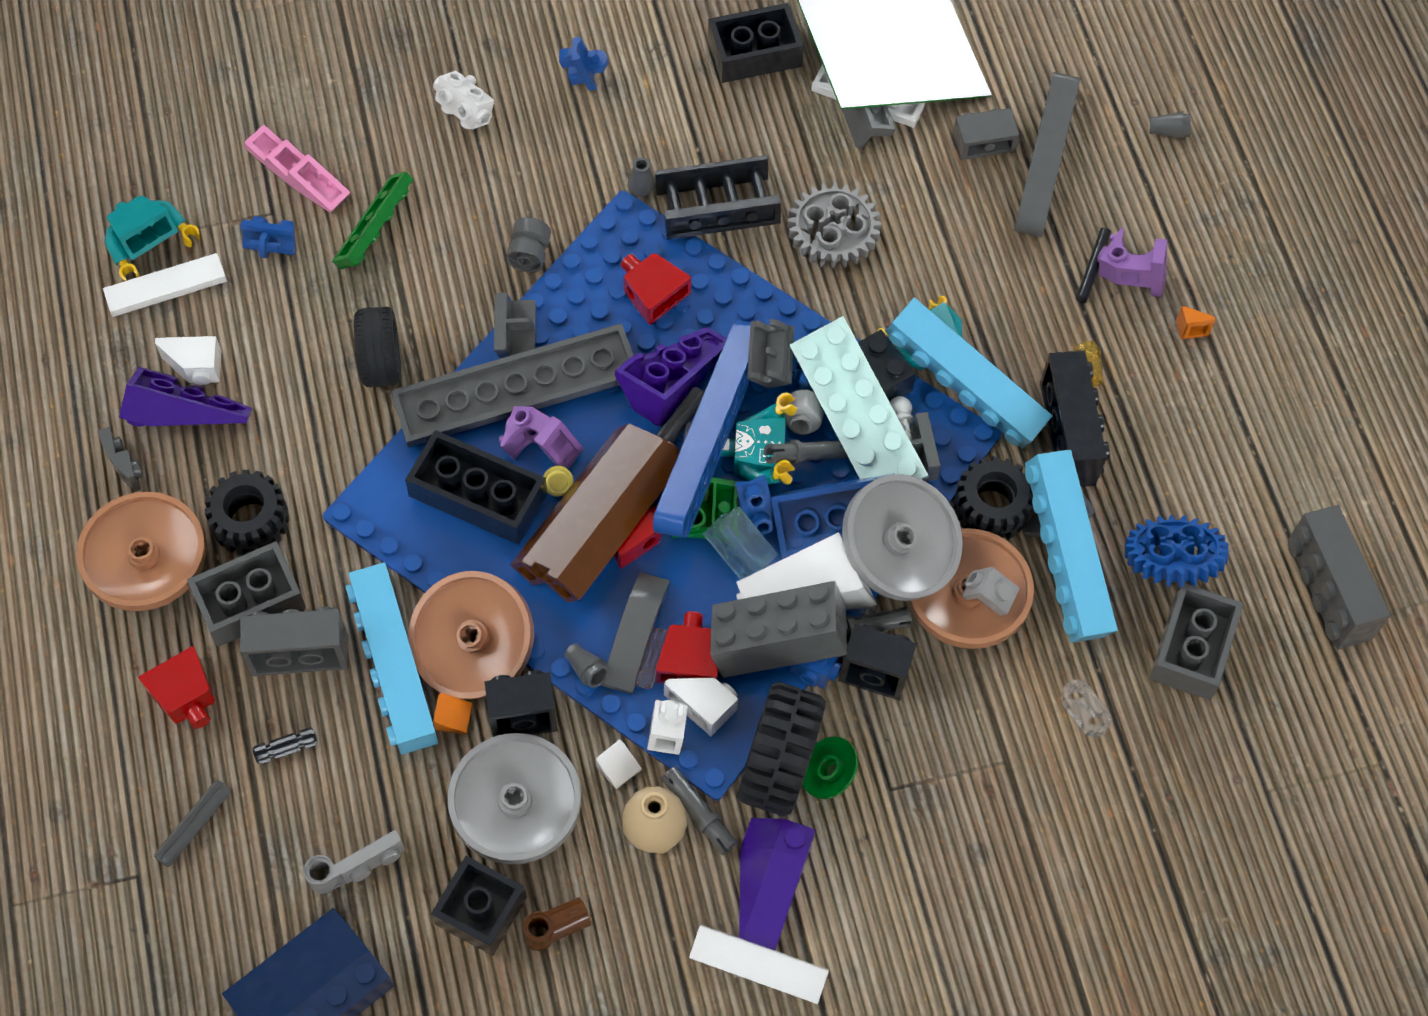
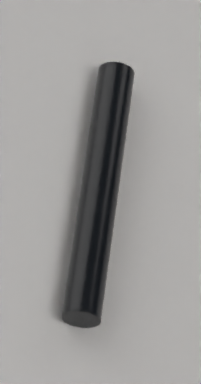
(1093, 266)

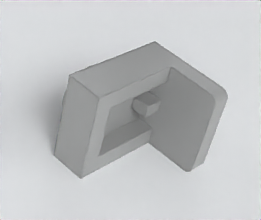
(991, 589)

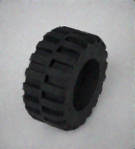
(781, 749)

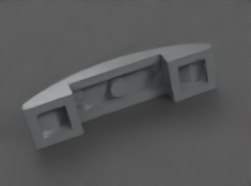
(635, 632)

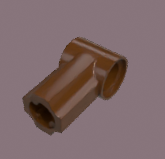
(558, 921)

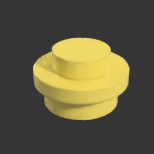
(558, 480)

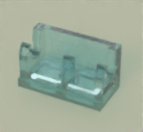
(740, 543)

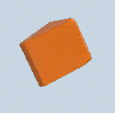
(1193, 323)
(452, 714)

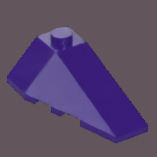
(663, 378)
(158, 400)
(769, 876)

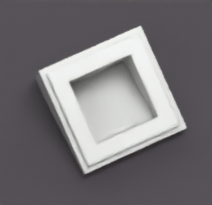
(617, 764)

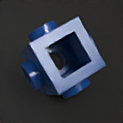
(817, 672)

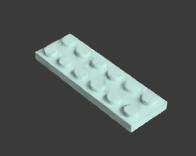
(856, 403)

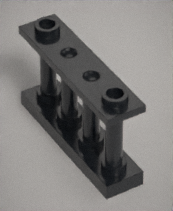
(718, 217)

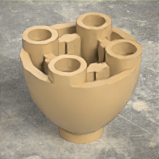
(657, 830)

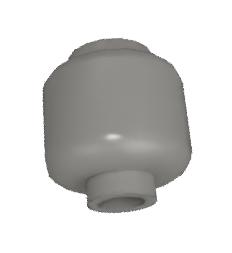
(808, 414)

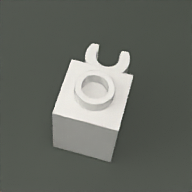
(667, 727)

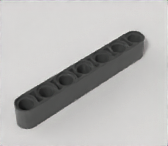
(1047, 154)

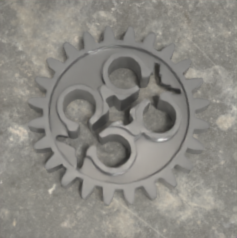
(834, 225)

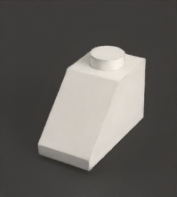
(192, 357)
(707, 700)

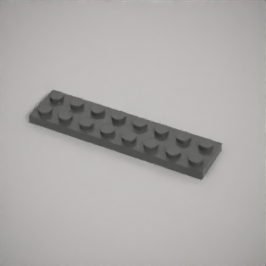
(524, 379)

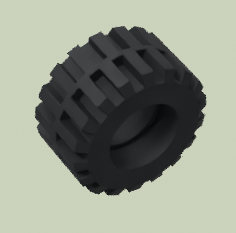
(997, 477)
(242, 491)

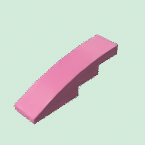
(296, 169)

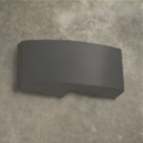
(125, 466)

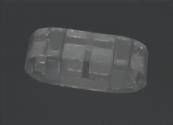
(1080, 710)

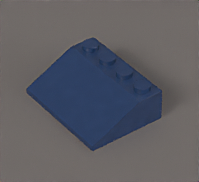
(314, 974)

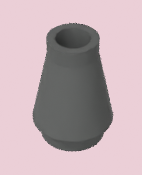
(1171, 125)
(641, 179)
(588, 667)

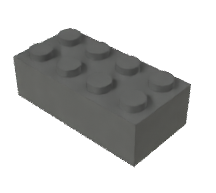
(1337, 577)
(778, 629)

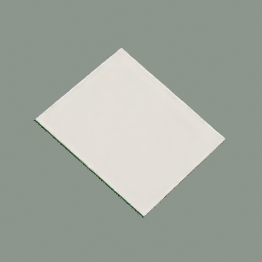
(893, 51)

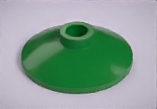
(831, 768)

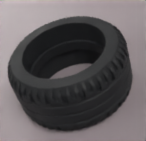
(377, 346)

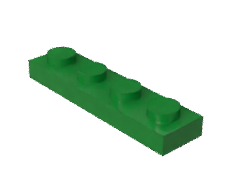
(377, 214)

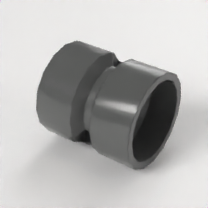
(528, 244)

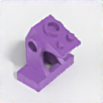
(1132, 269)
(551, 436)

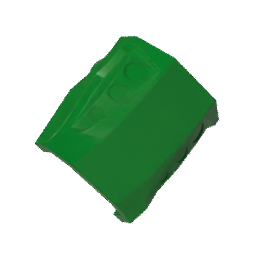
(719, 499)

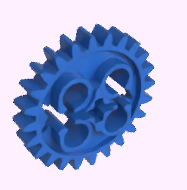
(1176, 550)

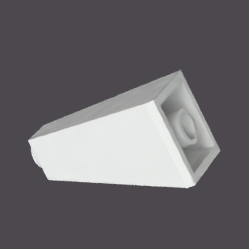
(811, 566)

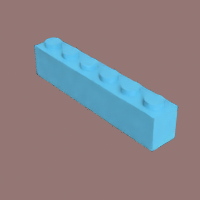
(968, 374)
(1070, 546)
(392, 658)

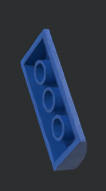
(812, 513)

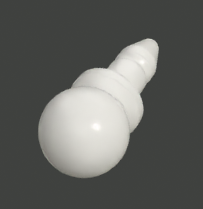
(903, 409)

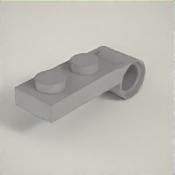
(354, 867)

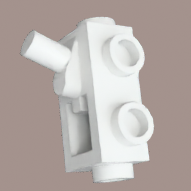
(463, 99)

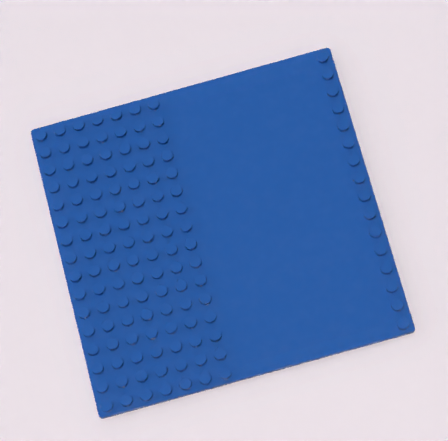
(572, 299)

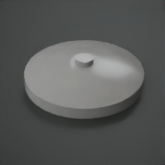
(902, 537)
(514, 798)

